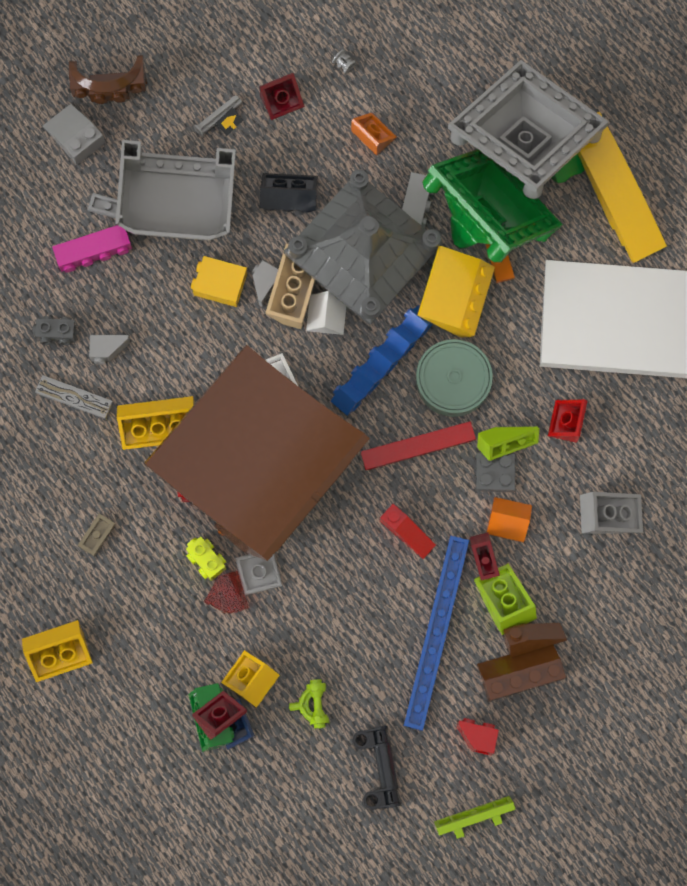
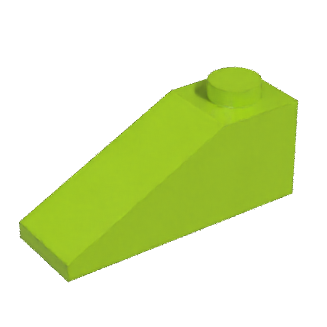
(506, 440)

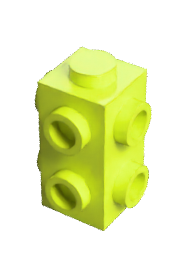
(202, 554)

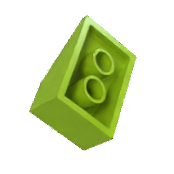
(506, 599)

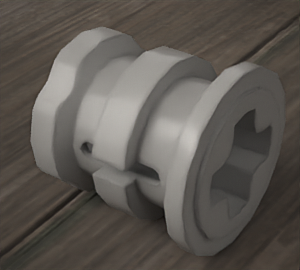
(344, 61)

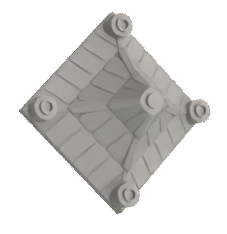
(527, 126)

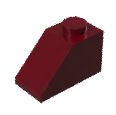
(484, 556)

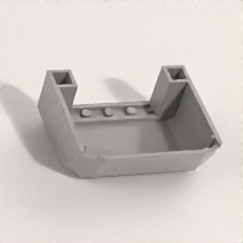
(175, 193)

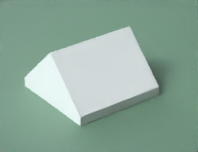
(326, 314)

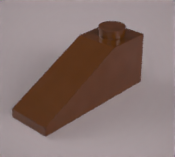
(531, 637)

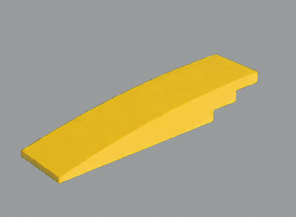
(621, 197)

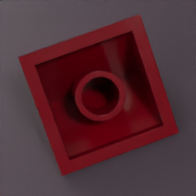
(281, 96)
(218, 714)

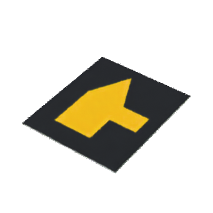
(229, 121)

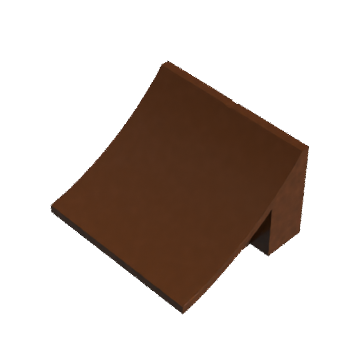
(256, 454)

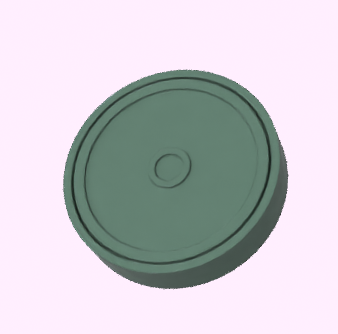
(454, 378)

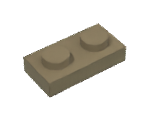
(96, 535)

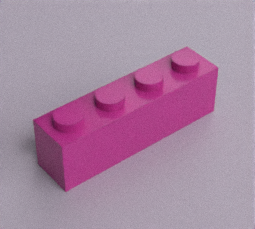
(91, 248)

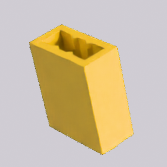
(219, 281)

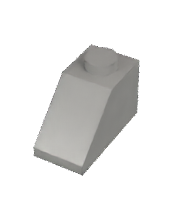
(264, 278)
(106, 347)

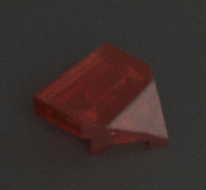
(227, 594)

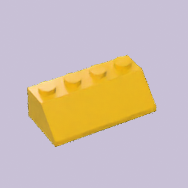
(150, 422)

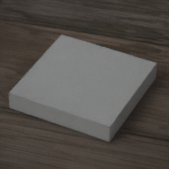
(258, 574)

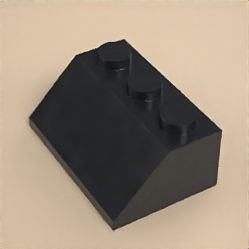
(288, 192)

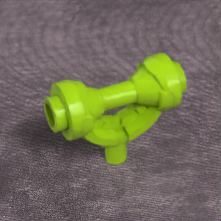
(314, 690)

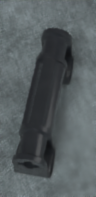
(385, 768)

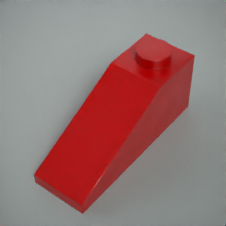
(407, 531)

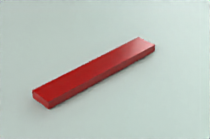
(418, 445)

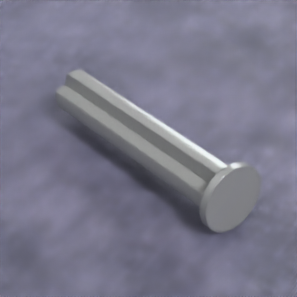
(211, 120)

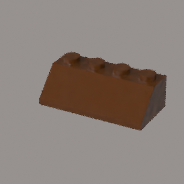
(520, 673)

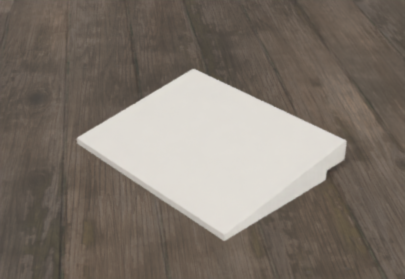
(614, 319)

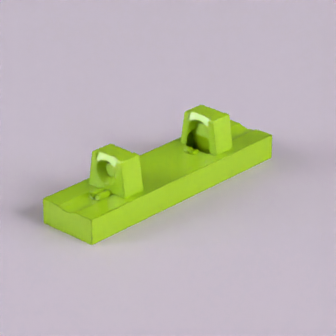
(475, 815)

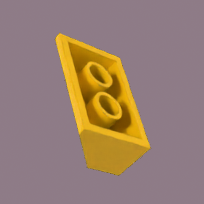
(56, 651)

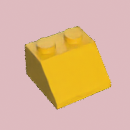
(250, 678)

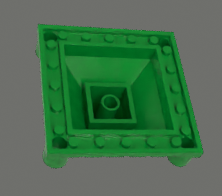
(489, 205)

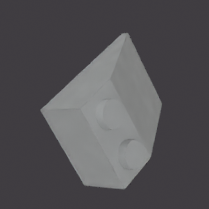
(74, 133)
(611, 513)

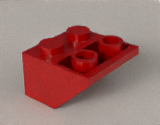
(478, 737)

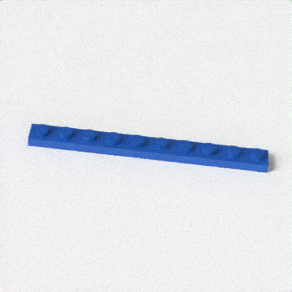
(436, 633)

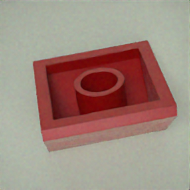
(567, 419)

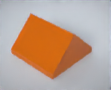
(372, 132)
(509, 519)

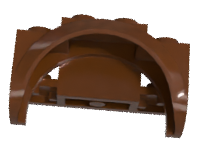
(108, 86)

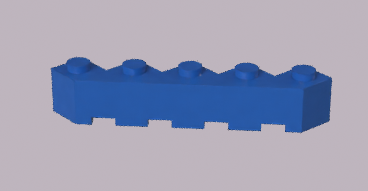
(381, 362)

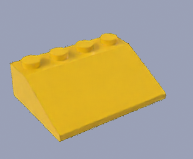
(456, 292)

